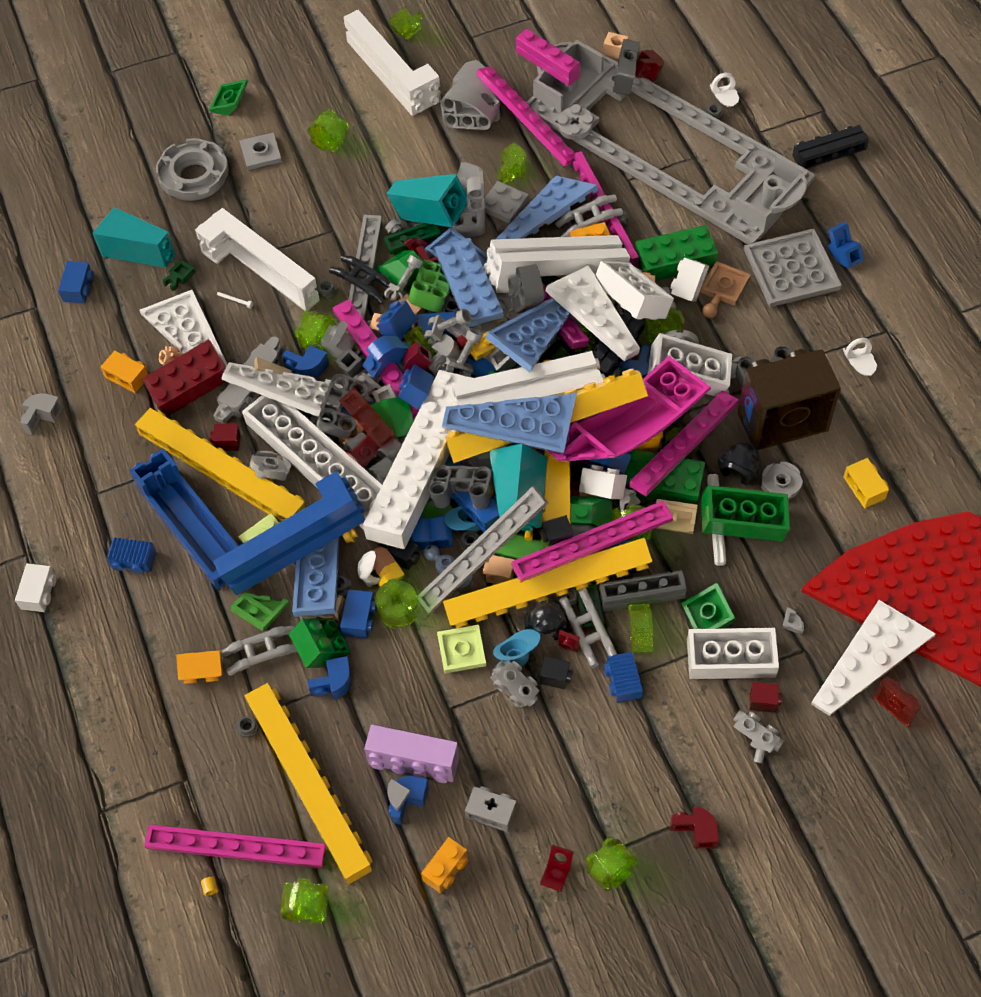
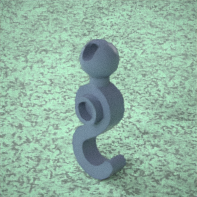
(442, 562)

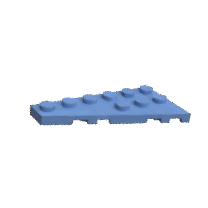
(548, 206)
(529, 333)
(530, 421)

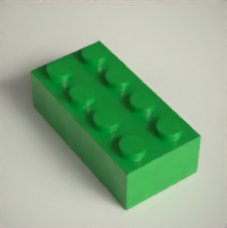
(664, 252)
(679, 485)
(745, 513)

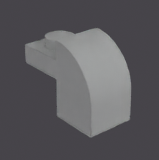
(336, 341)
(443, 349)
(40, 407)

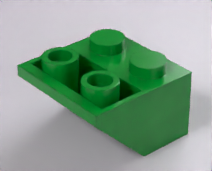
(318, 641)

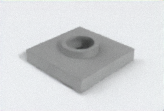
(260, 159)

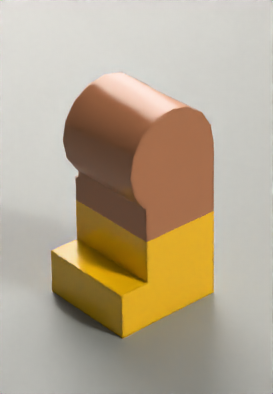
(386, 566)

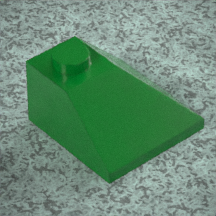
(397, 266)
(590, 510)

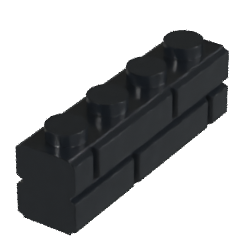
(830, 147)
(607, 358)

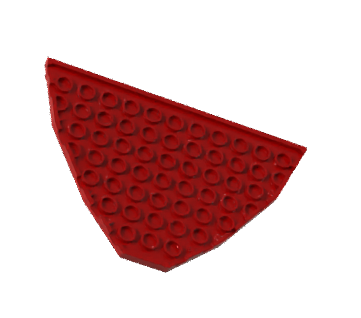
(924, 573)

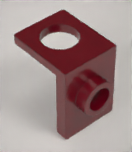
(364, 451)
(570, 641)
(557, 871)

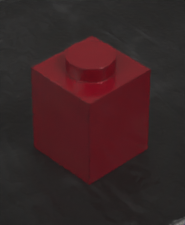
(226, 437)
(764, 697)

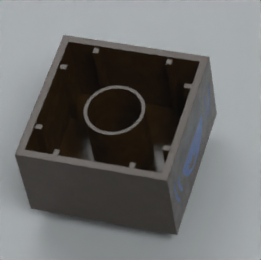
(788, 398)

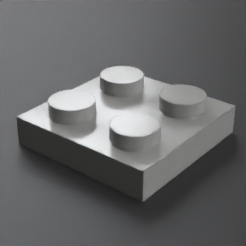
(504, 202)

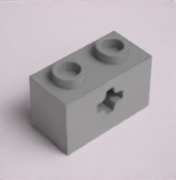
(500, 815)

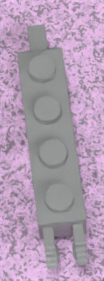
(236, 398)

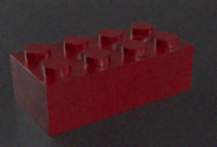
(186, 378)

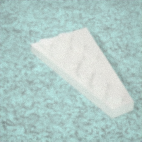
(589, 304)
(181, 322)
(289, 388)
(874, 651)

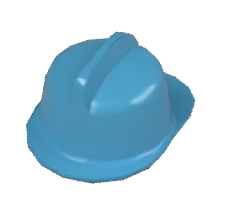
(459, 520)
(517, 647)

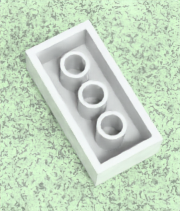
(633, 290)
(704, 362)
(732, 653)

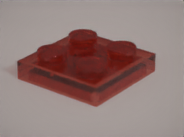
(897, 701)

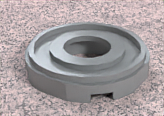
(192, 152)

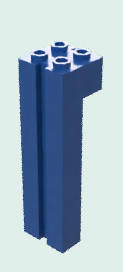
(183, 513)
(293, 537)

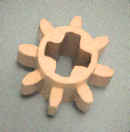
(169, 354)

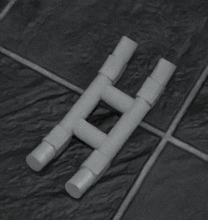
(598, 216)
(575, 623)
(253, 659)

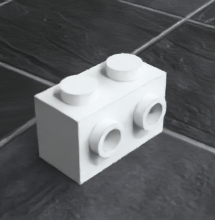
(689, 279)
(603, 483)
(35, 587)

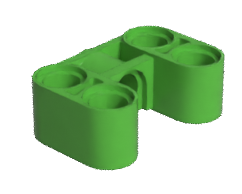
(430, 287)

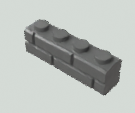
(642, 590)

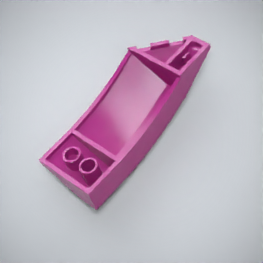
(623, 428)

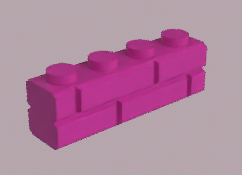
(548, 57)

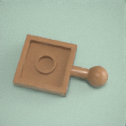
(724, 285)

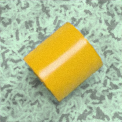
(209, 886)

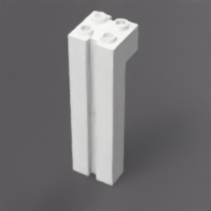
(413, 89)
(227, 235)
(551, 256)
(544, 380)

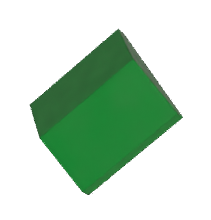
(228, 97)
(396, 415)
(709, 609)

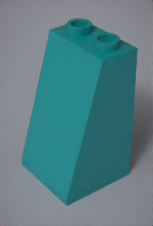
(429, 199)
(133, 240)
(514, 473)

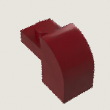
(648, 65)
(417, 355)
(701, 823)

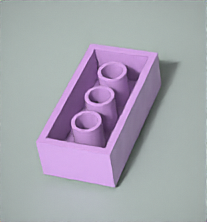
(412, 753)

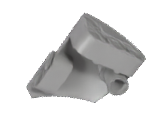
(470, 99)
(472, 219)

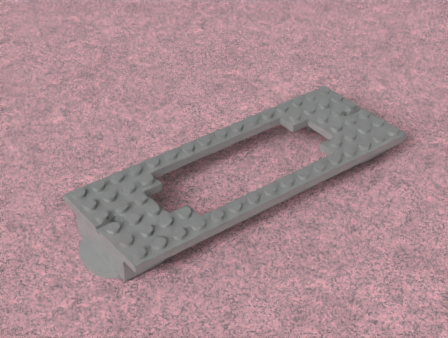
(745, 212)

